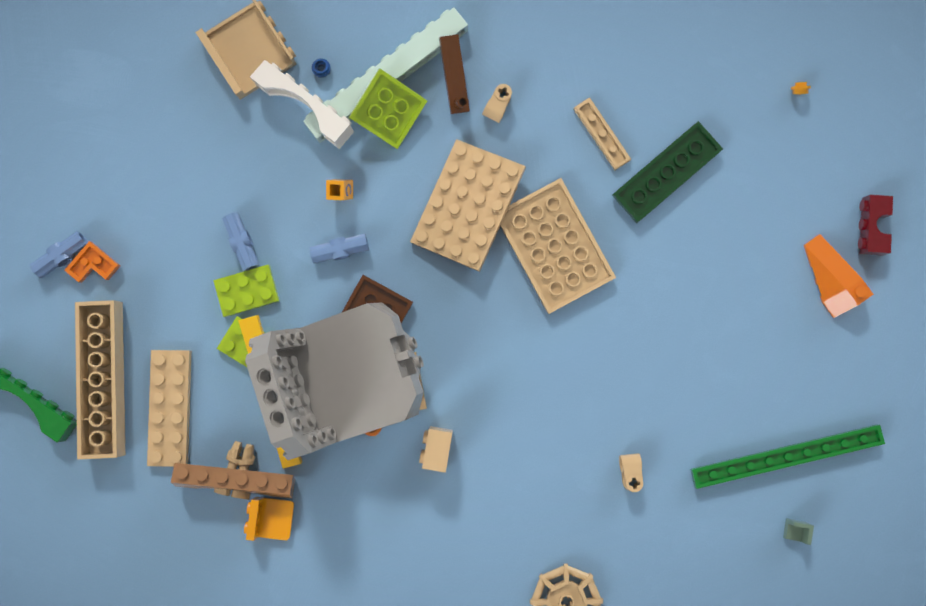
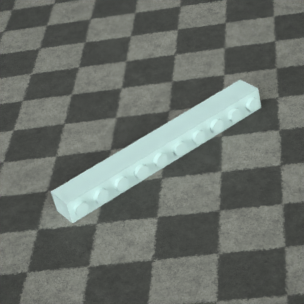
(400, 65)

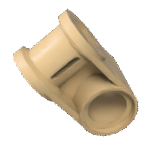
(496, 105)
(631, 468)

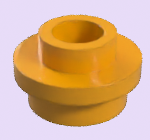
(800, 88)

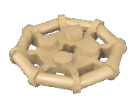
(566, 588)

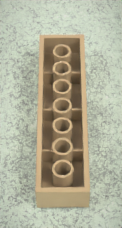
(100, 379)

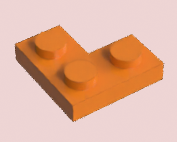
(90, 259)

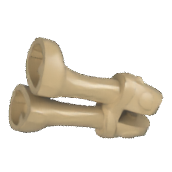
(244, 462)

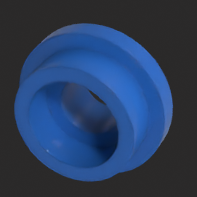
(321, 62)

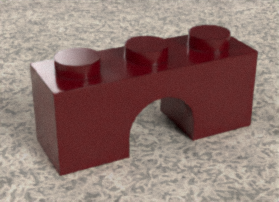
(871, 239)

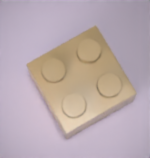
(437, 449)

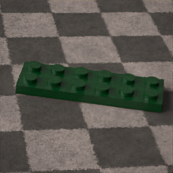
(667, 172)

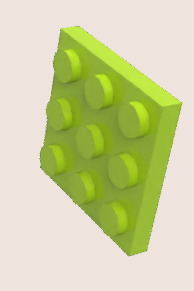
(388, 108)

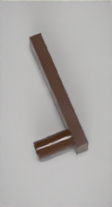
(454, 74)

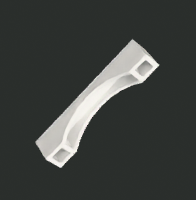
(274, 83)

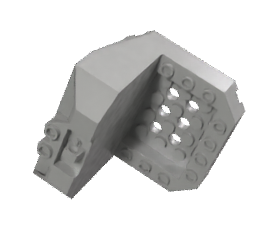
(335, 378)

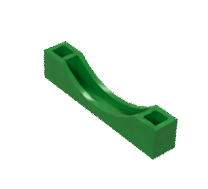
(51, 419)

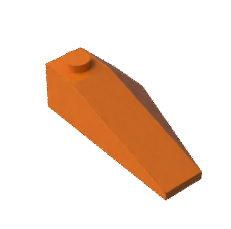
(838, 282)

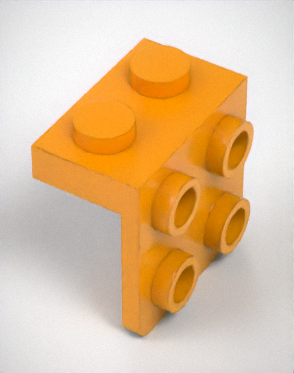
(269, 518)

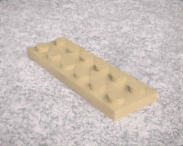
(169, 407)

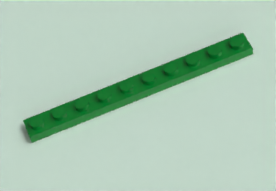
(787, 456)

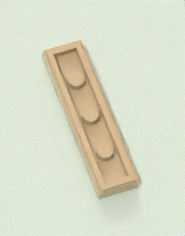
(602, 134)

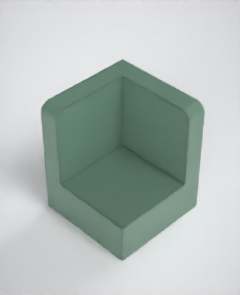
(798, 531)

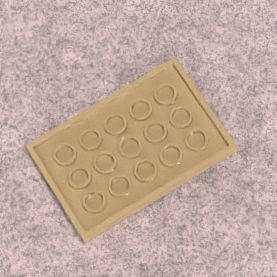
(468, 205)
(555, 246)

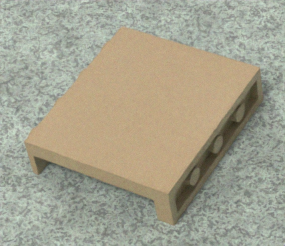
(243, 44)

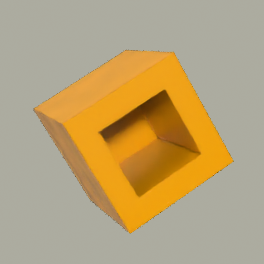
(339, 189)

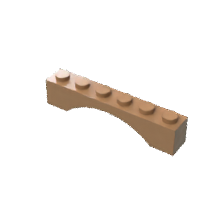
(233, 479)

